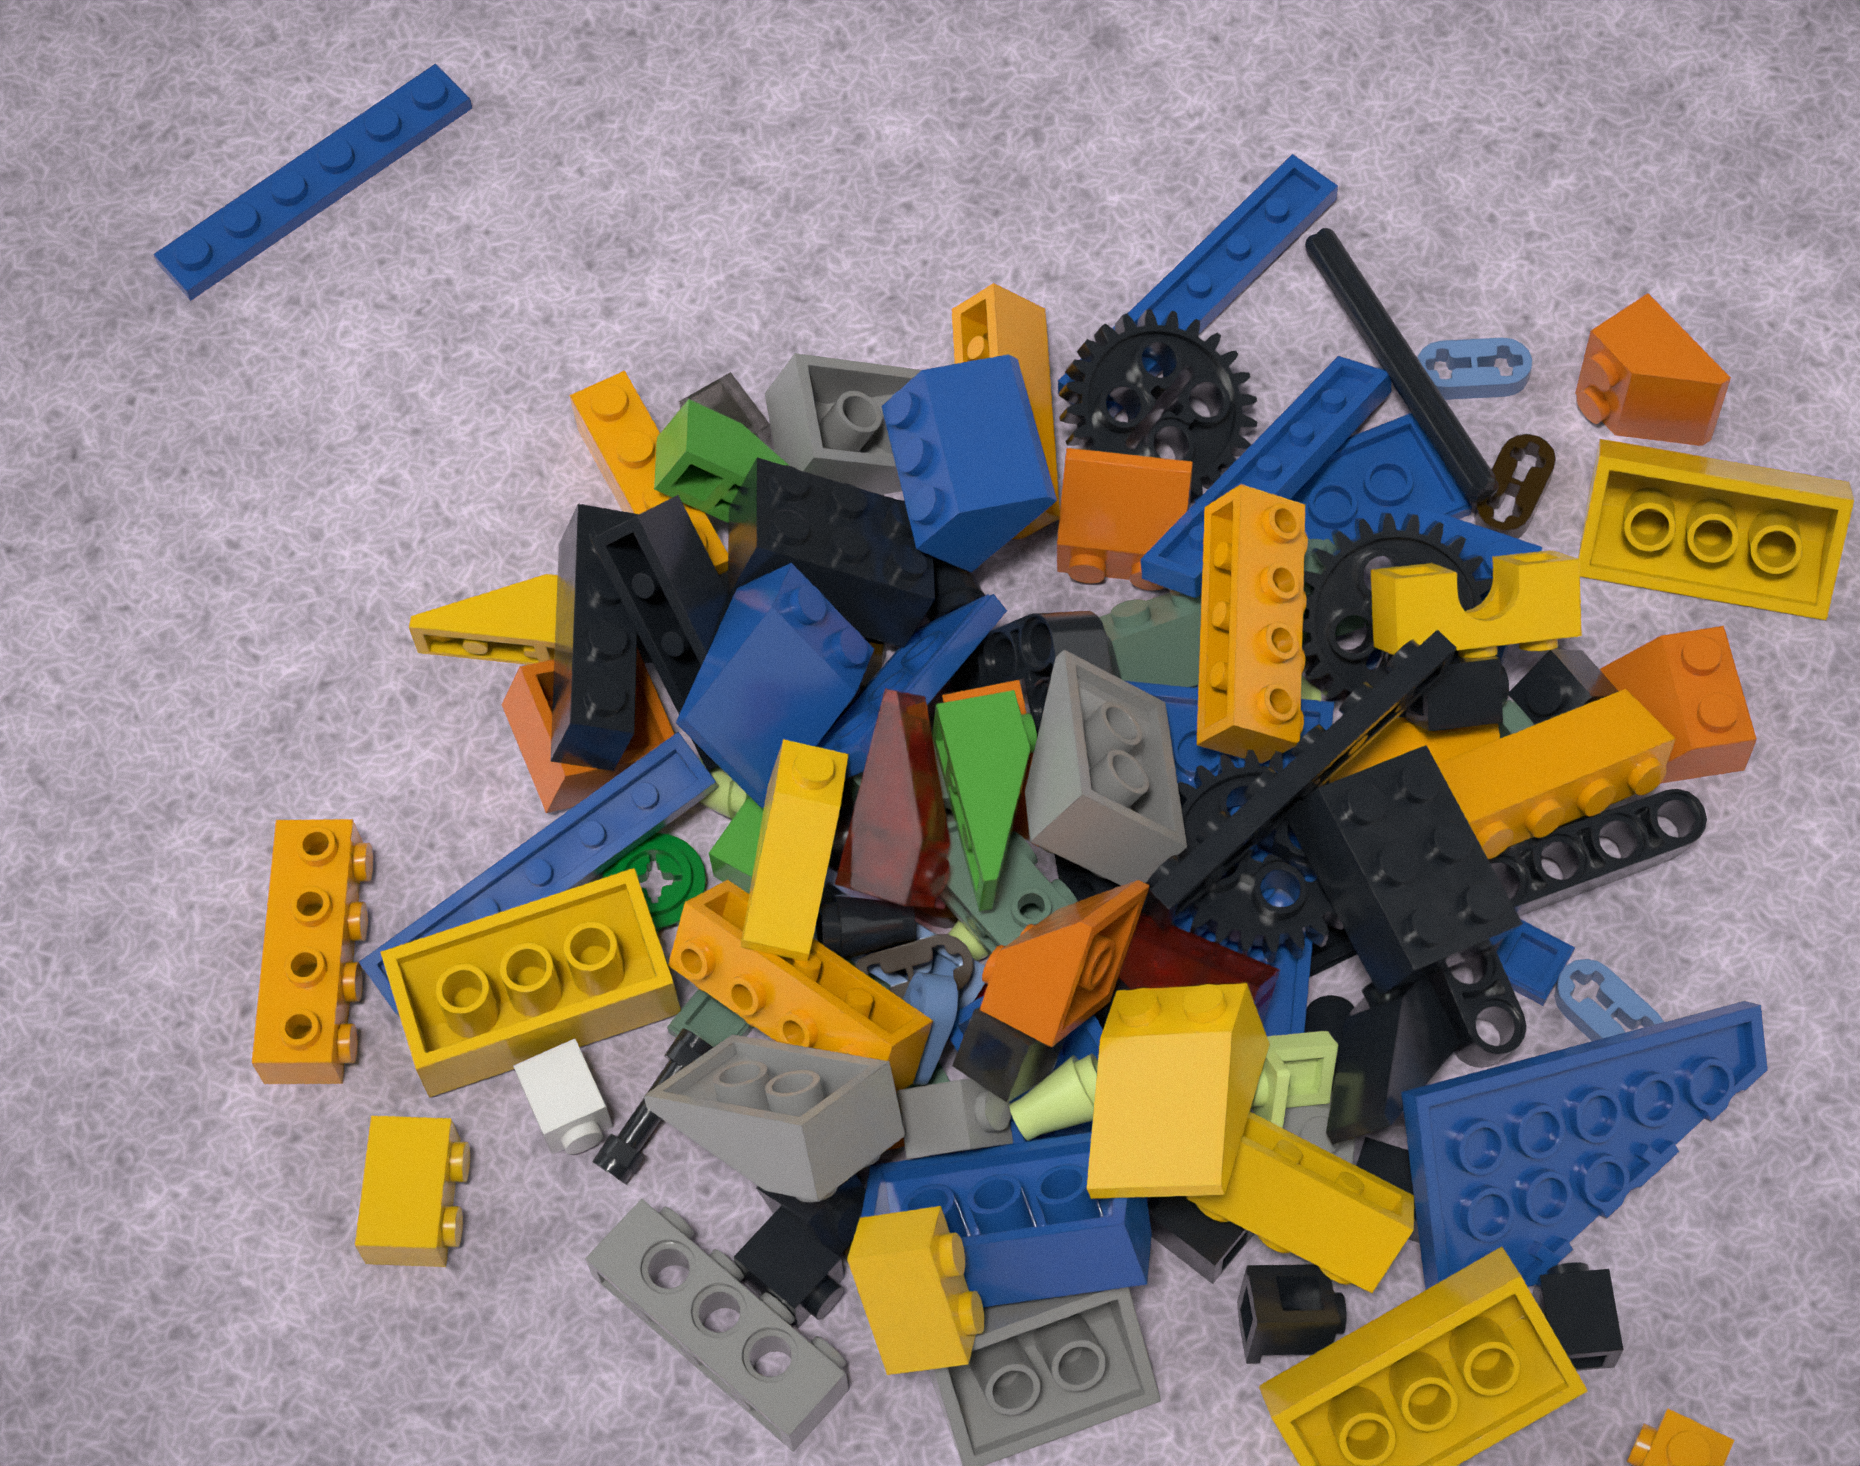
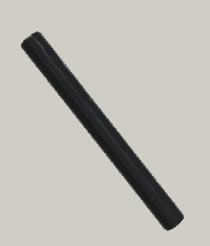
(1402, 365)

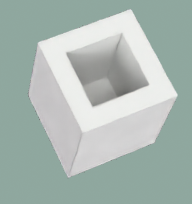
(564, 1098)

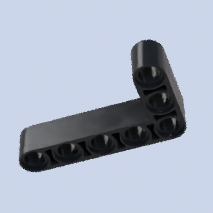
(1027, 653)
(1531, 888)

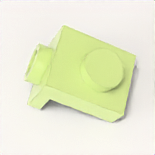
(1295, 1074)

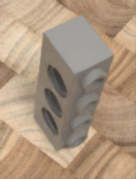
(784, 1404)

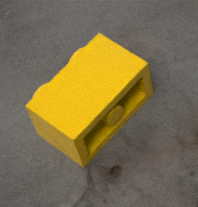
(410, 1191)
(915, 1290)

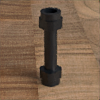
(621, 1153)

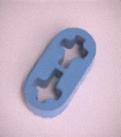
(1474, 369)
(1612, 994)
(937, 999)

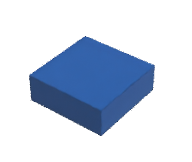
(1533, 961)

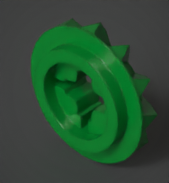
(676, 862)

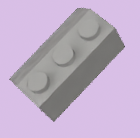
(1045, 1374)

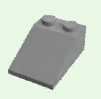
(832, 420)
(1104, 775)
(784, 1112)

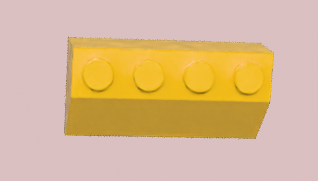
(1714, 529)
(530, 981)
(1428, 1377)

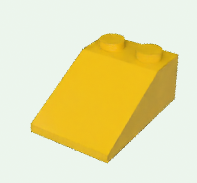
(1174, 1090)

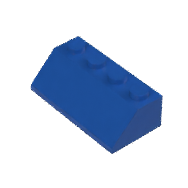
(1024, 1218)

